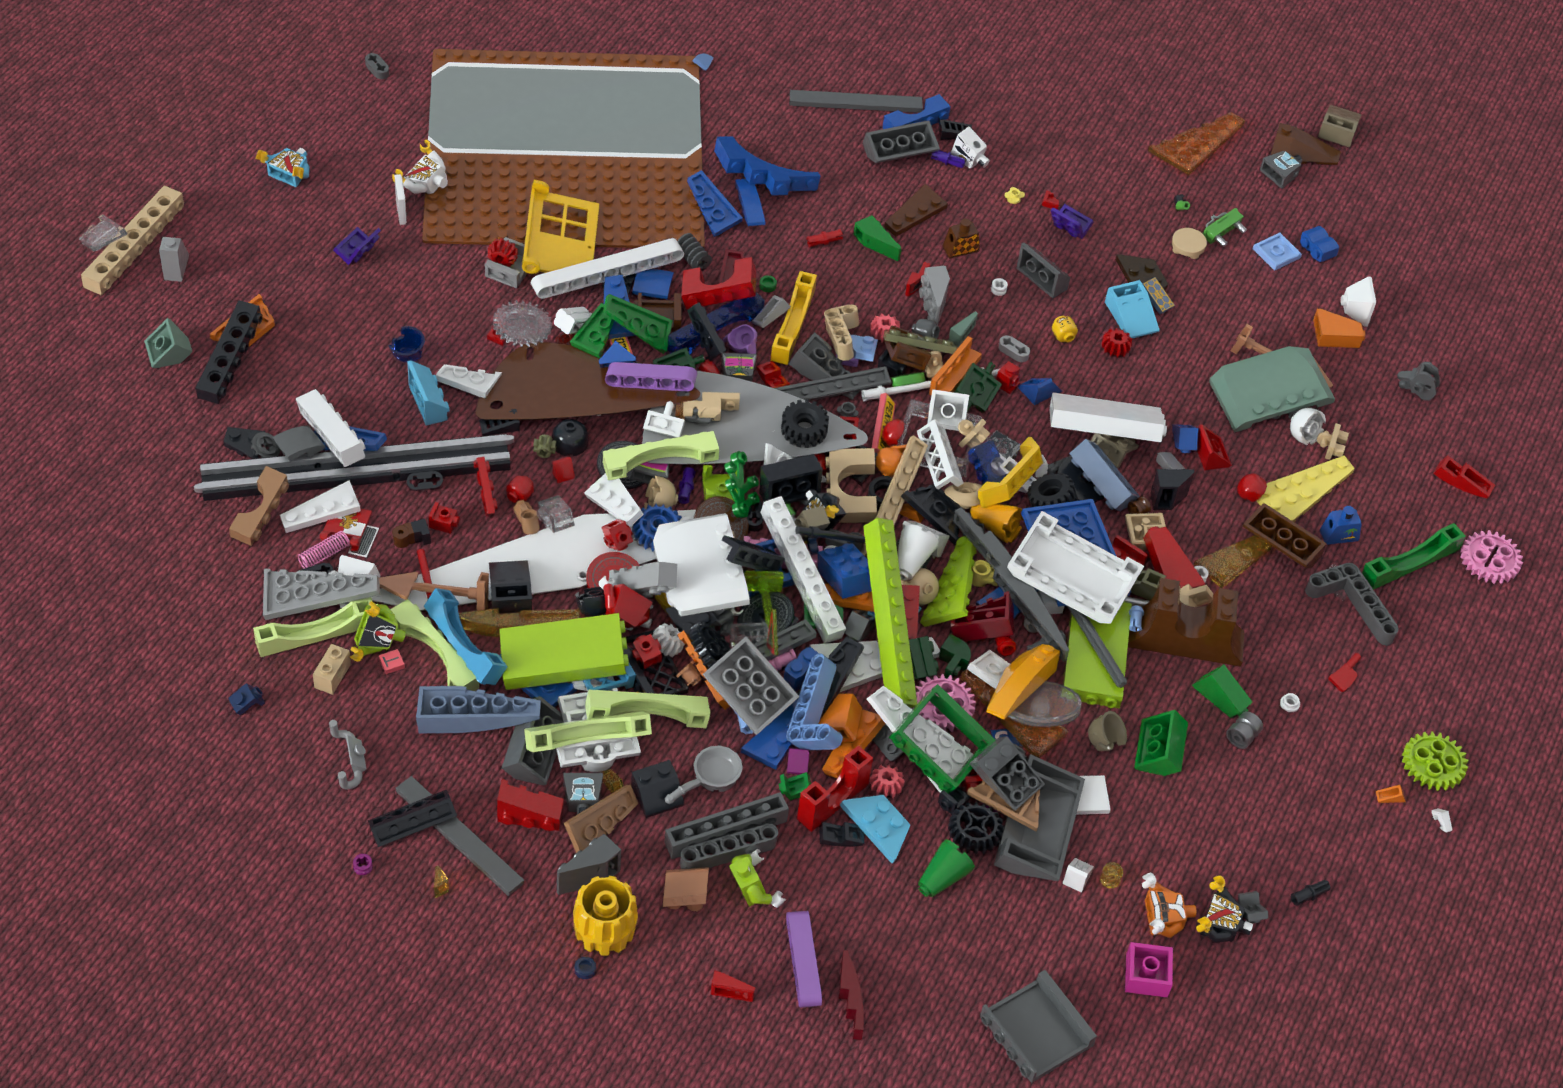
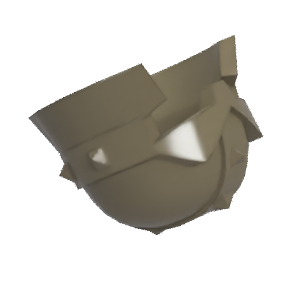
(1106, 731)

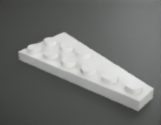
(868, 664)
(924, 733)

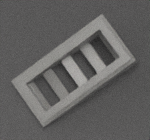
(771, 311)

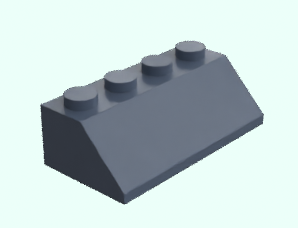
(1104, 475)

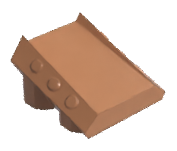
(686, 888)

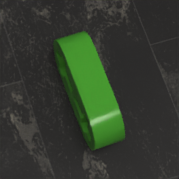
(908, 379)

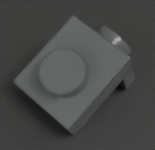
(1254, 911)

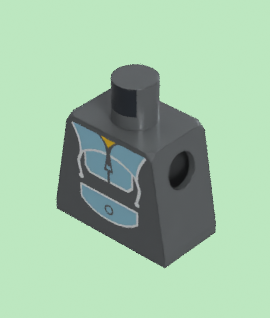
(1281, 167)
(582, 790)

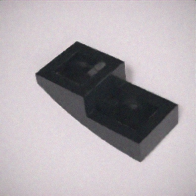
(845, 835)

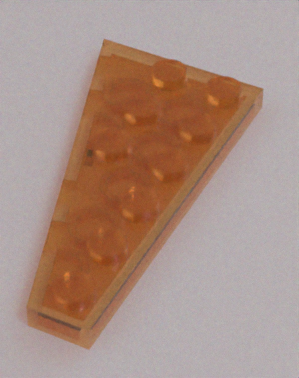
(1195, 145)
(1034, 739)

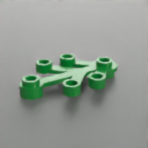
(741, 506)

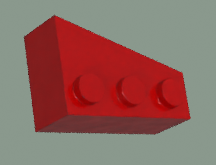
(528, 808)

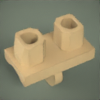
(934, 364)
(974, 434)
(1326, 439)

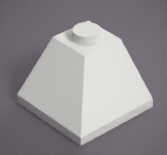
(1360, 301)

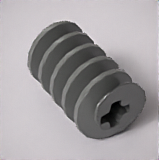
(694, 252)

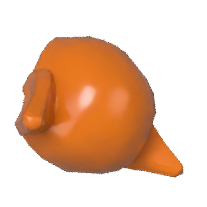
(888, 459)

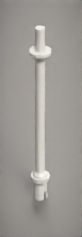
(875, 393)

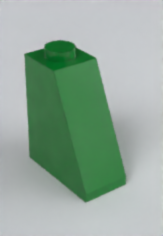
(1223, 691)

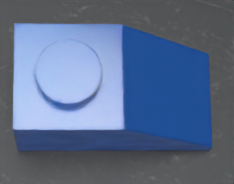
(1185, 437)

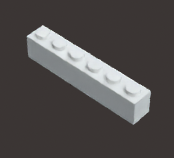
(331, 427)

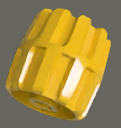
(605, 915)

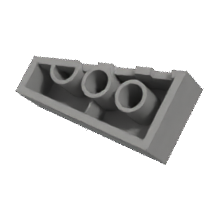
(647, 579)

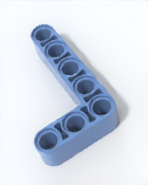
(804, 726)

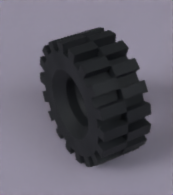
(808, 413)

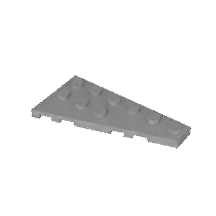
(304, 591)

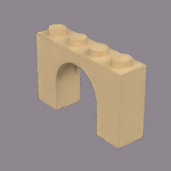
(846, 463)

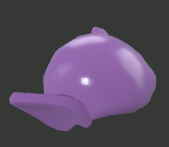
(742, 339)

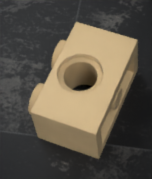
(331, 669)

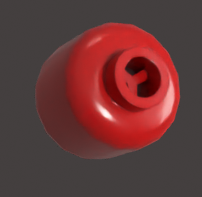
(519, 489)

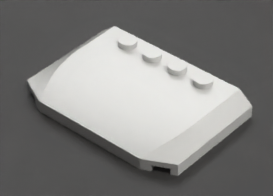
(703, 573)

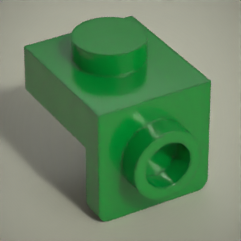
(794, 786)

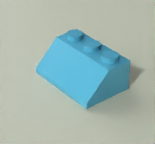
(427, 394)

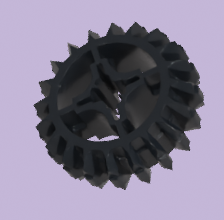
(976, 821)

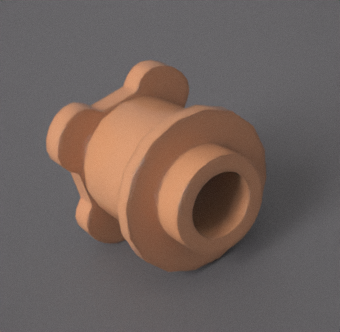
(690, 674)

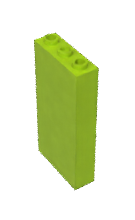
(563, 651)
(1084, 669)

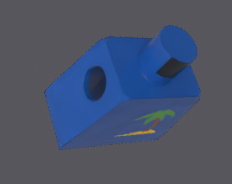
(1341, 526)

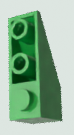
(875, 237)

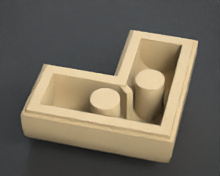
(1139, 524)

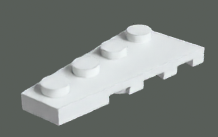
(615, 499)

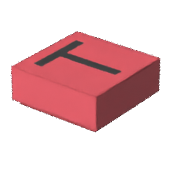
(391, 661)

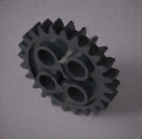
(708, 643)

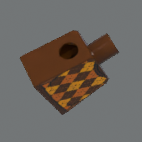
(962, 239)

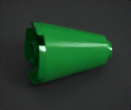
(945, 869)

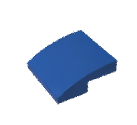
(653, 283)

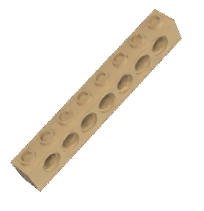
(141, 232)

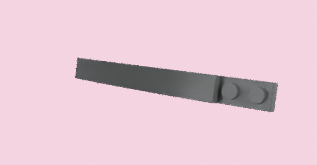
(1021, 593)

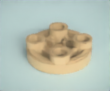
(1189, 242)

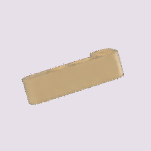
(837, 323)

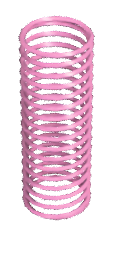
(321, 544)

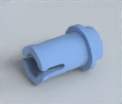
(1136, 613)

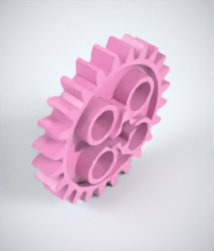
(1504, 564)
(954, 689)

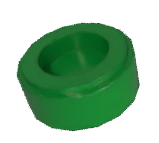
(768, 284)

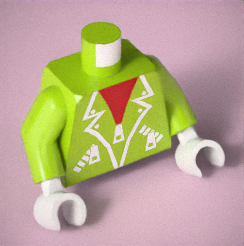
(749, 881)

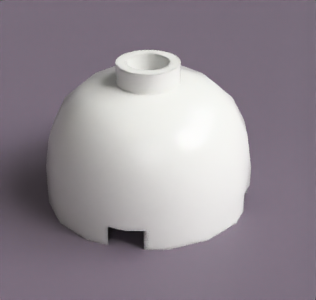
(1307, 425)

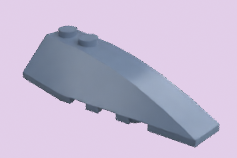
(463, 711)

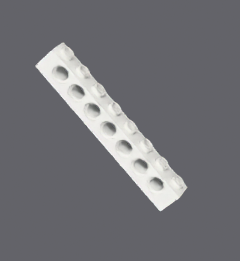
(803, 570)

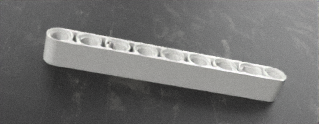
(596, 270)

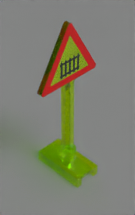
(764, 583)

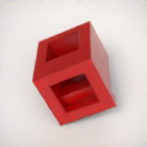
(1009, 377)
(443, 518)

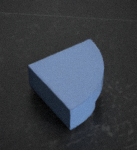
(703, 61)

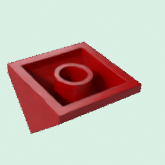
(1211, 450)

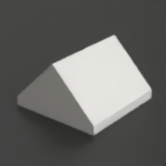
(948, 408)

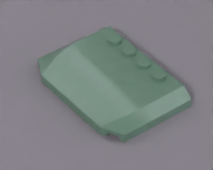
(1269, 386)

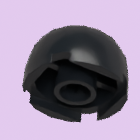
(570, 437)
(591, 602)

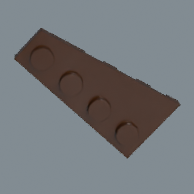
(917, 209)

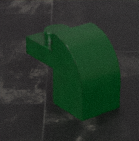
(956, 654)

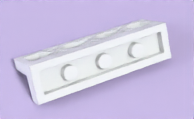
(948, 462)

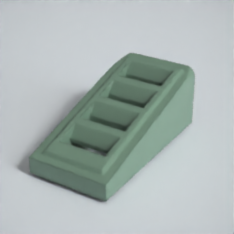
(962, 329)

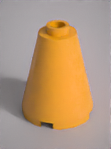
(1000, 520)

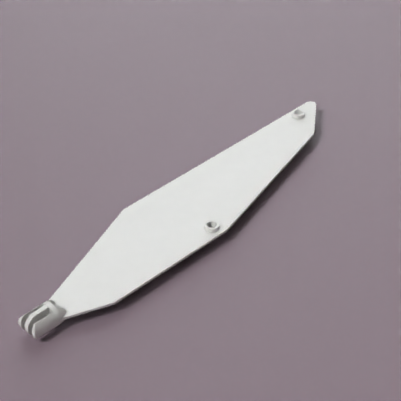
(553, 560)

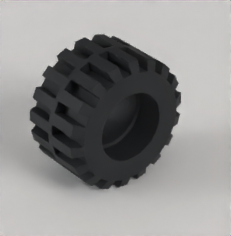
(1051, 490)

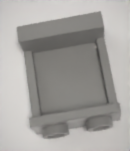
(507, 275)

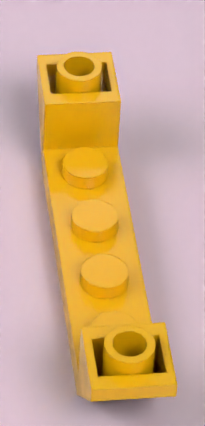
(995, 492)

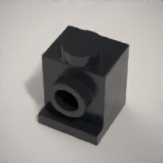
(894, 368)

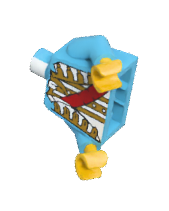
(287, 165)

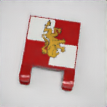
(352, 525)

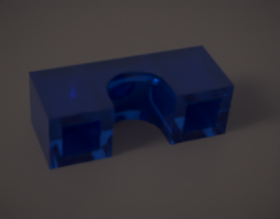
(982, 457)

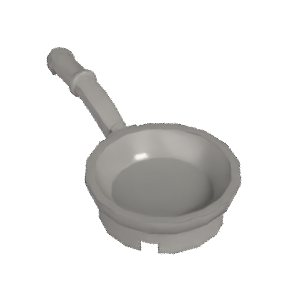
(715, 770)

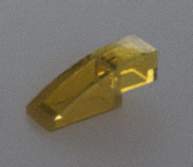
(488, 622)

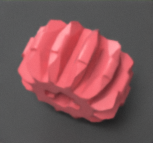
(881, 324)
(887, 781)

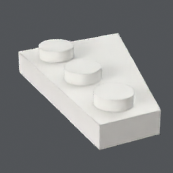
(473, 382)

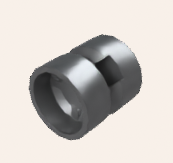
(1244, 730)

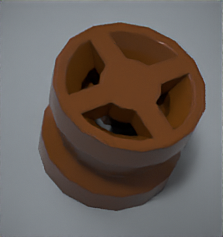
(1139, 506)

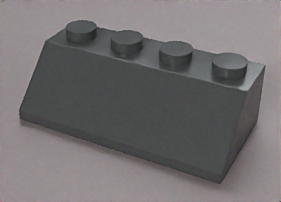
(900, 142)
(529, 765)

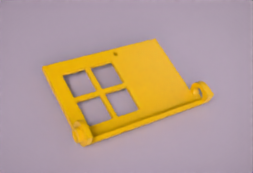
(552, 252)

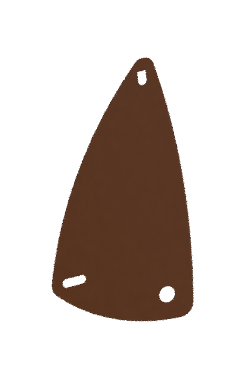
(563, 384)

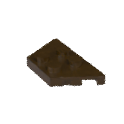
(1140, 269)

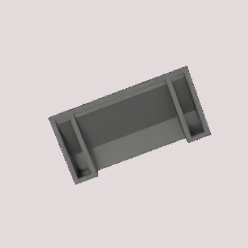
(1044, 851)

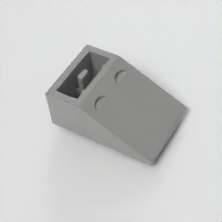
(934, 291)

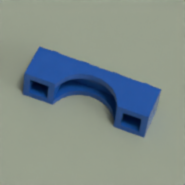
(935, 110)

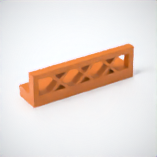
(955, 367)

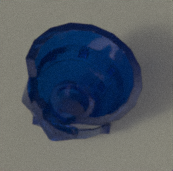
(408, 346)

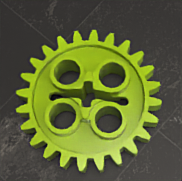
(1435, 761)

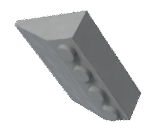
(750, 685)

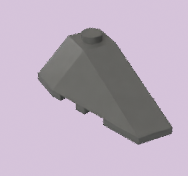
(817, 361)

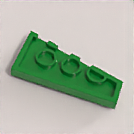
(640, 321)

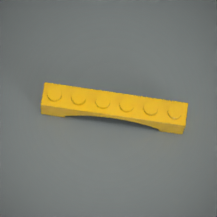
(789, 332)

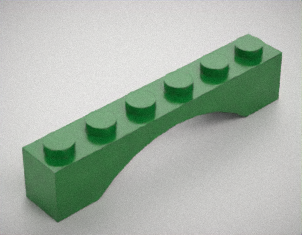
(1387, 569)

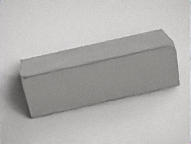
(1168, 461)

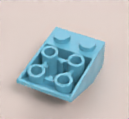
(1132, 309)

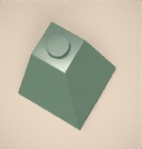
(167, 345)

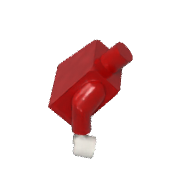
(629, 604)

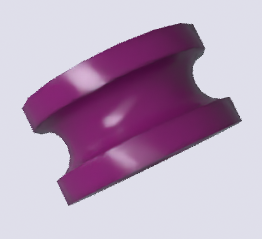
(363, 870)

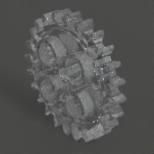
(522, 323)

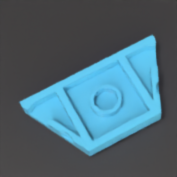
(879, 822)

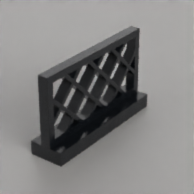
(643, 683)

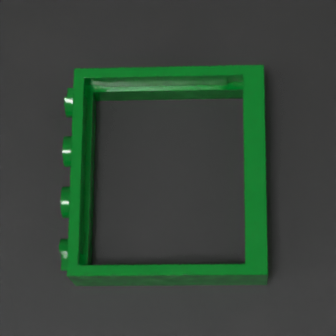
(960, 719)

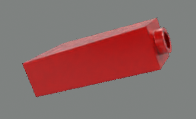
(1169, 558)

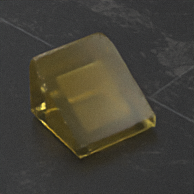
(441, 883)

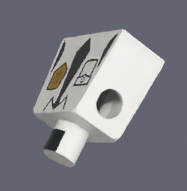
(971, 148)

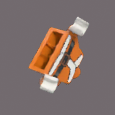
(1165, 908)

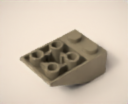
(1339, 125)

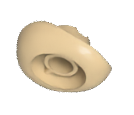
(965, 495)

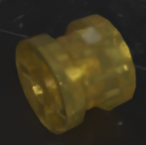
(1111, 869)

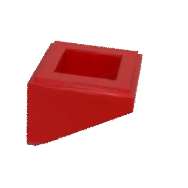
(563, 470)

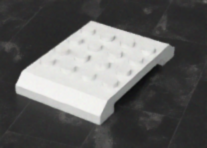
(1073, 570)

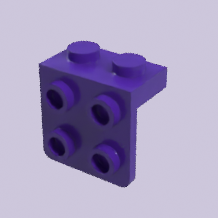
(1071, 220)
(355, 245)

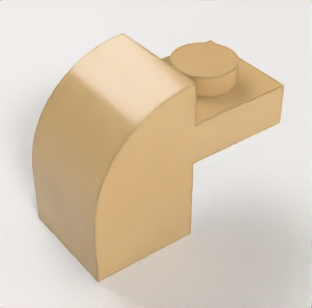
(1196, 596)

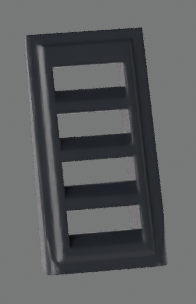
(949, 129)
(506, 427)

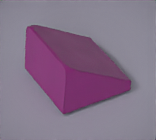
(797, 761)

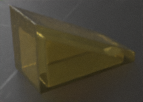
(612, 780)

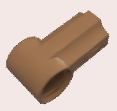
(527, 517)

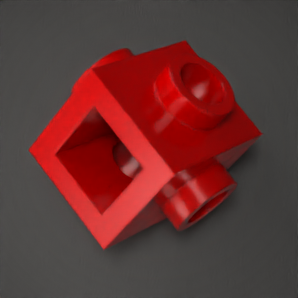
(617, 534)
(647, 650)

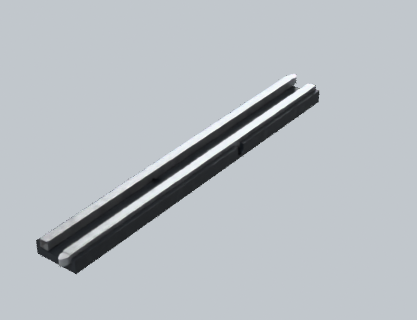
(387, 464)

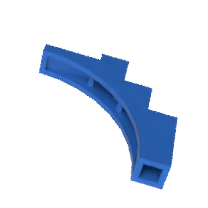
(757, 171)

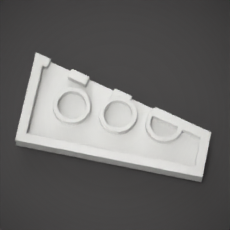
(329, 505)

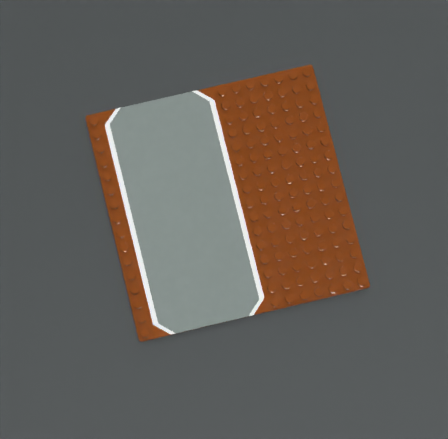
(583, 124)

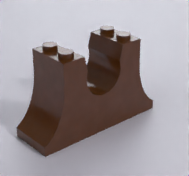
(1191, 631)

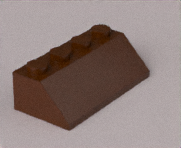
(1285, 536)

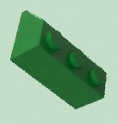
(1161, 743)

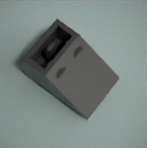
(1007, 772)
(598, 859)

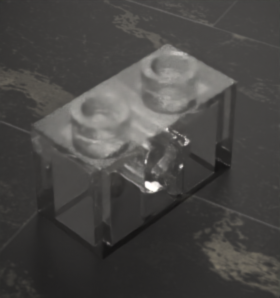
(555, 514)

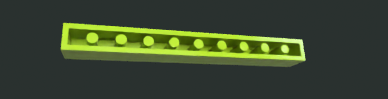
(889, 610)

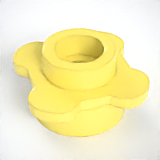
(1014, 195)

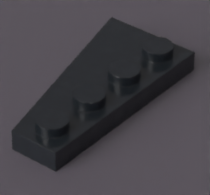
(845, 658)

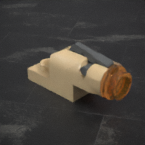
(709, 408)

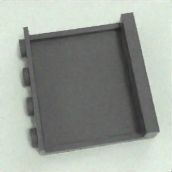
(1038, 1027)

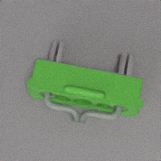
(1223, 225)

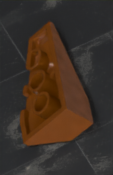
(1301, 143)

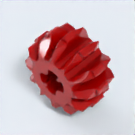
(503, 252)
(1116, 342)

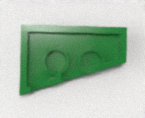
(594, 333)

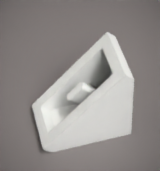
(1077, 874)

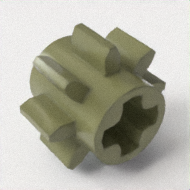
(544, 446)

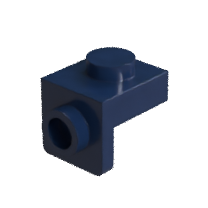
(246, 698)

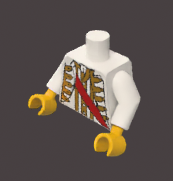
(426, 174)

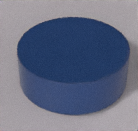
(812, 546)
(585, 967)

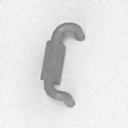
(356, 755)

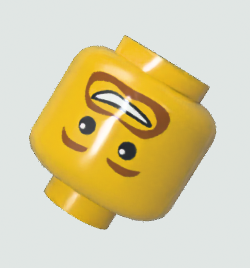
(1064, 329)

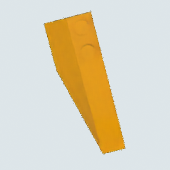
(1022, 679)

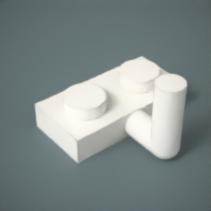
(664, 423)

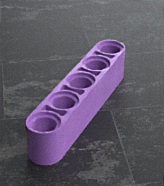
(651, 376)
(803, 959)

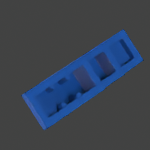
(750, 203)

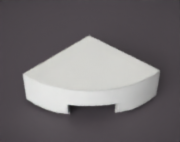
(1443, 818)

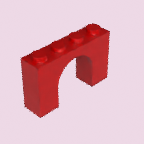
(738, 286)
(819, 804)

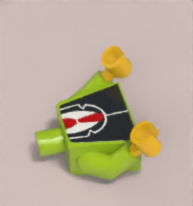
(376, 631)

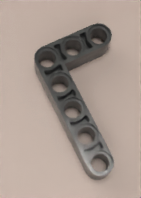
(1360, 594)

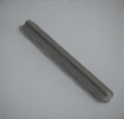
(1099, 647)

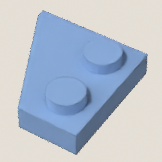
(864, 347)

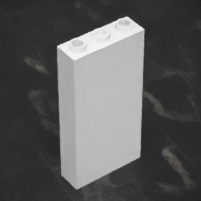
(1107, 417)

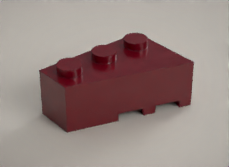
(986, 620)

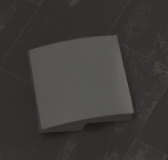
(298, 442)

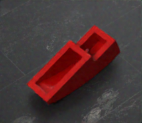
(1464, 477)

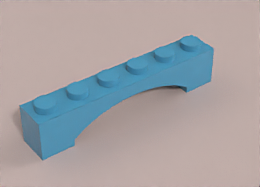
(444, 611)

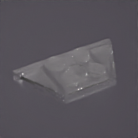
(102, 234)

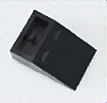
(510, 586)

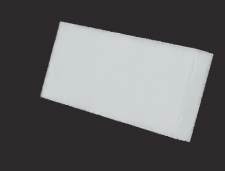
(1042, 469)

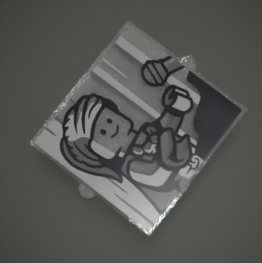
(1005, 445)

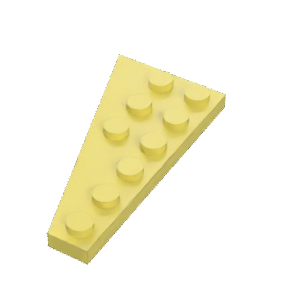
(1304, 489)

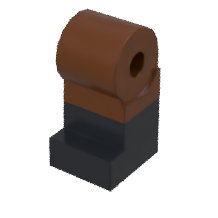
(411, 533)

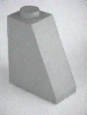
(173, 258)

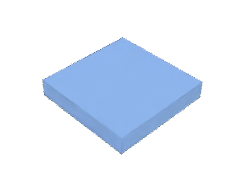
(1277, 251)

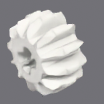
(668, 639)

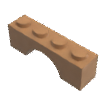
(248, 525)

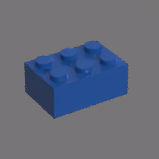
(845, 570)

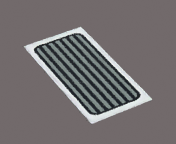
(366, 541)

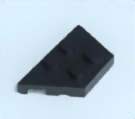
(935, 508)

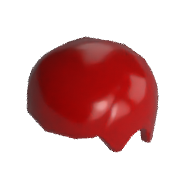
(892, 432)
(1251, 487)

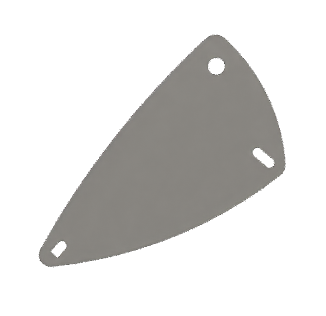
(753, 423)

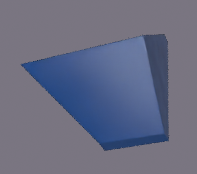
(616, 353)
(1039, 389)

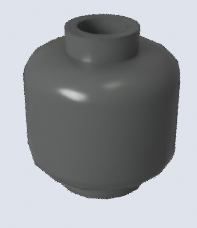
(926, 328)

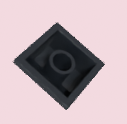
(653, 785)

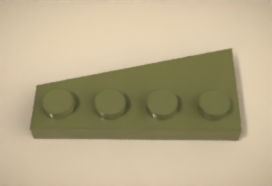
(918, 341)

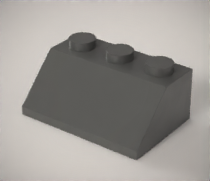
(1042, 271)

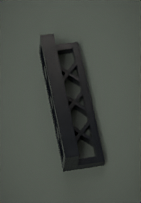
(753, 555)
(412, 818)

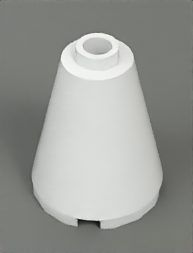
(914, 550)

